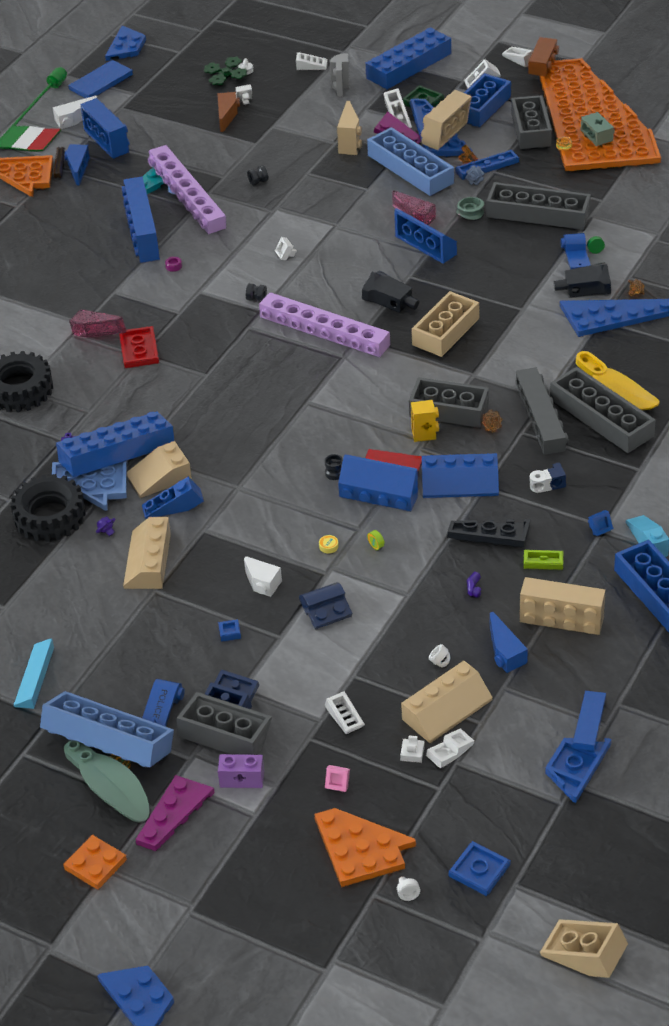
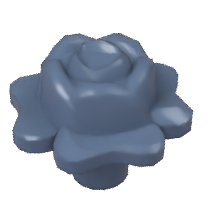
(475, 175)

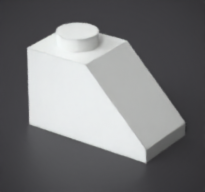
(484, 67)
(262, 576)

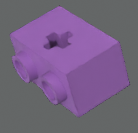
(240, 771)

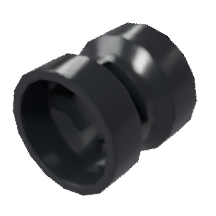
(258, 175)
(256, 292)
(333, 466)

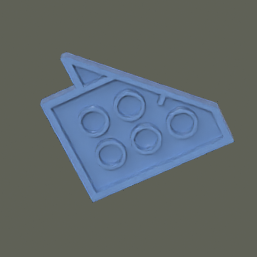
(99, 484)

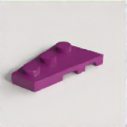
(391, 121)

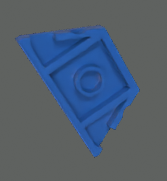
(126, 44)
(573, 767)
(138, 994)

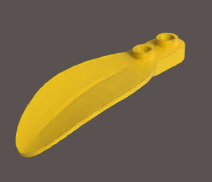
(616, 381)

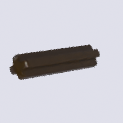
(59, 162)

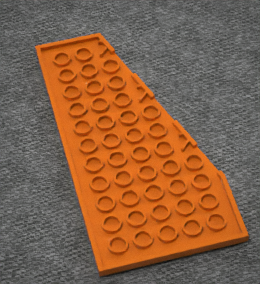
(575, 92)

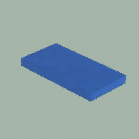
(100, 79)

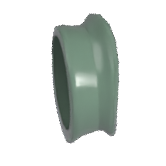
(470, 208)

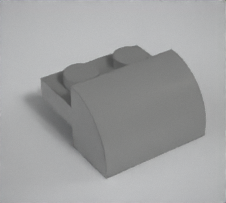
(339, 73)

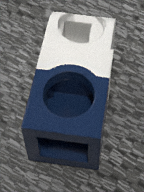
(548, 479)

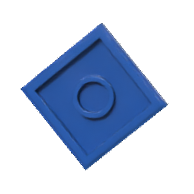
(479, 868)

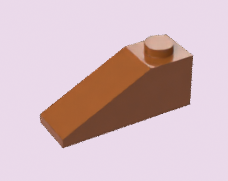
(227, 108)

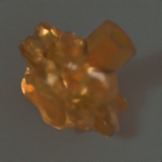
(636, 287)
(492, 420)

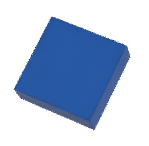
(229, 630)

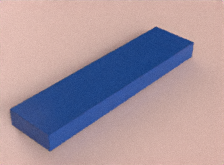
(489, 163)
(589, 720)

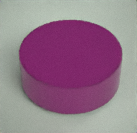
(173, 264)

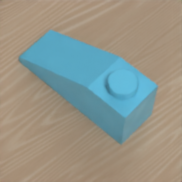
(646, 529)

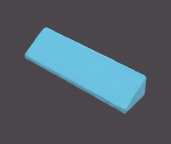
(34, 674)

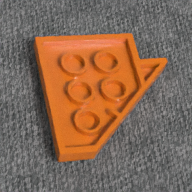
(27, 172)
(360, 847)

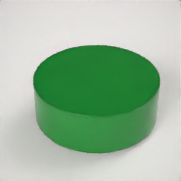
(595, 244)

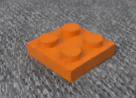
(95, 862)

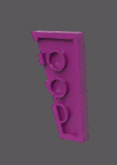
(173, 809)

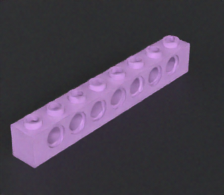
(187, 189)
(325, 324)

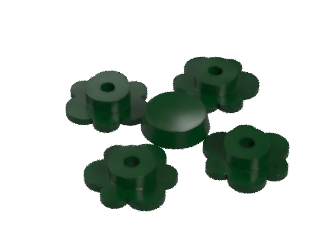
(226, 71)

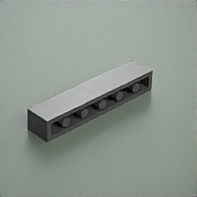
(541, 411)

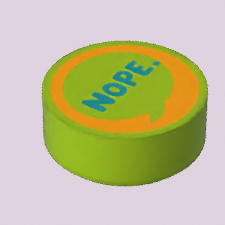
(375, 539)

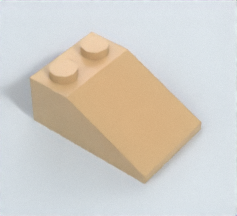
(349, 131)
(159, 470)
(586, 946)

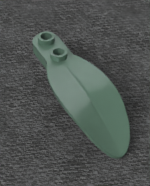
(110, 781)

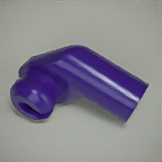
(471, 585)

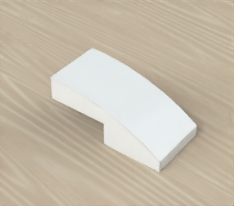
(450, 749)

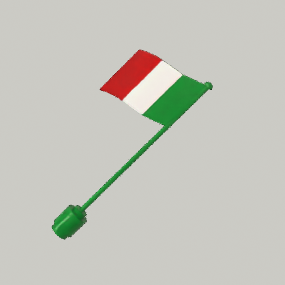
(28, 137)

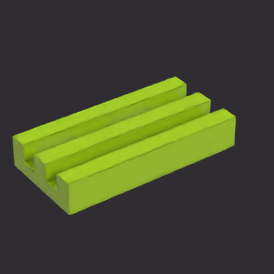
(543, 559)

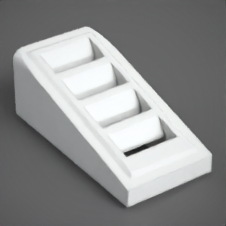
(518, 55)
(310, 62)
(343, 699)

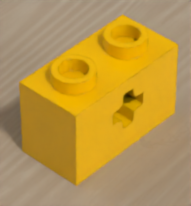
(424, 420)

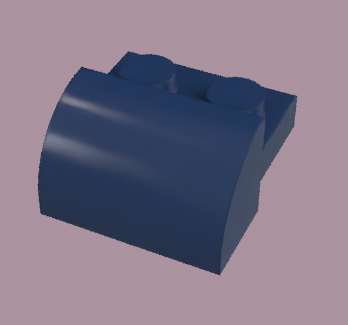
(326, 605)
(233, 689)

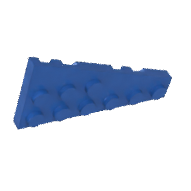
(453, 147)
(603, 315)

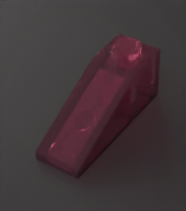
(415, 207)
(95, 324)

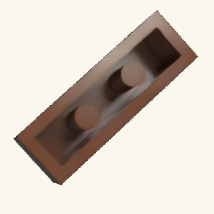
(543, 56)

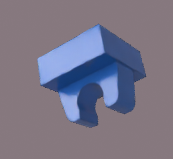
(600, 523)

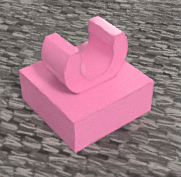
(337, 778)

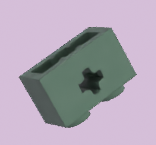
(597, 128)

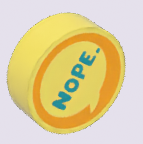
(328, 544)

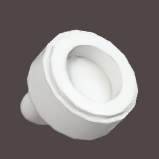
(246, 65)
(438, 654)
(408, 889)

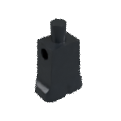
(585, 281)
(388, 292)

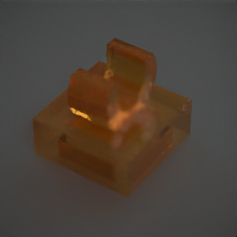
(467, 156)

